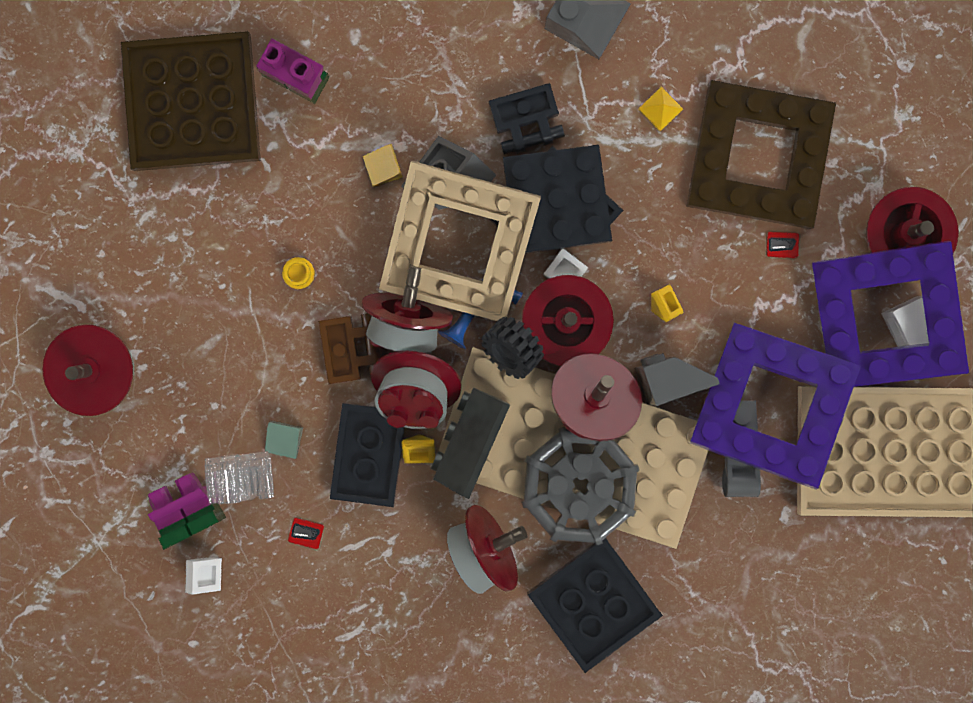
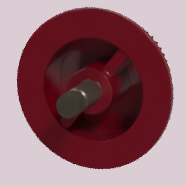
(910, 219)

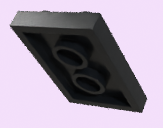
(366, 457)

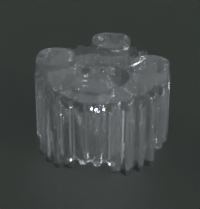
(239, 477)

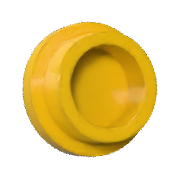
(298, 273)

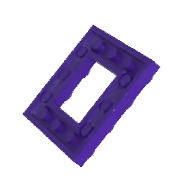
(936, 271)
(799, 462)

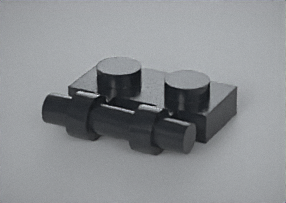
(523, 109)

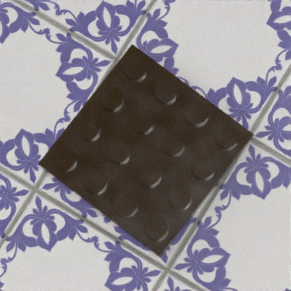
(190, 101)

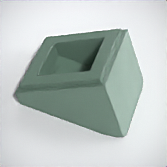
(283, 439)

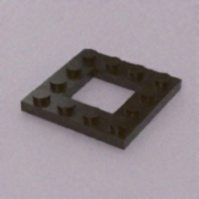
(805, 115)

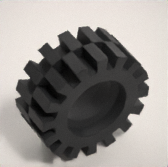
(512, 347)

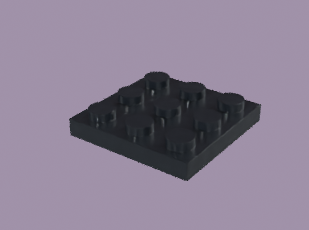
(571, 193)
(594, 604)

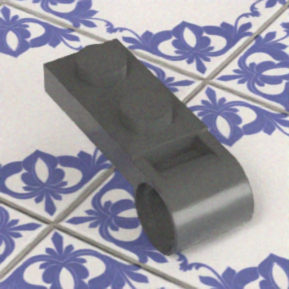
(738, 477)

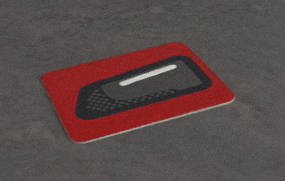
(782, 244)
(306, 533)

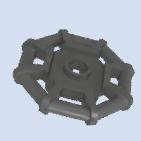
(580, 505)

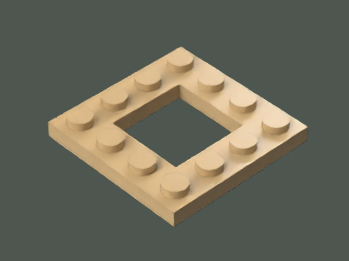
(509, 206)

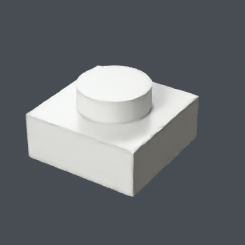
(565, 265)
(203, 575)

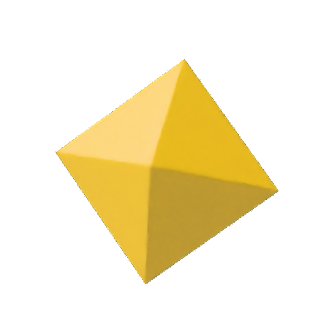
(660, 109)
(665, 304)
(418, 449)

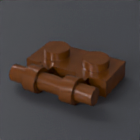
(341, 350)

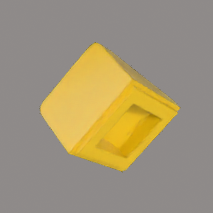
(382, 165)

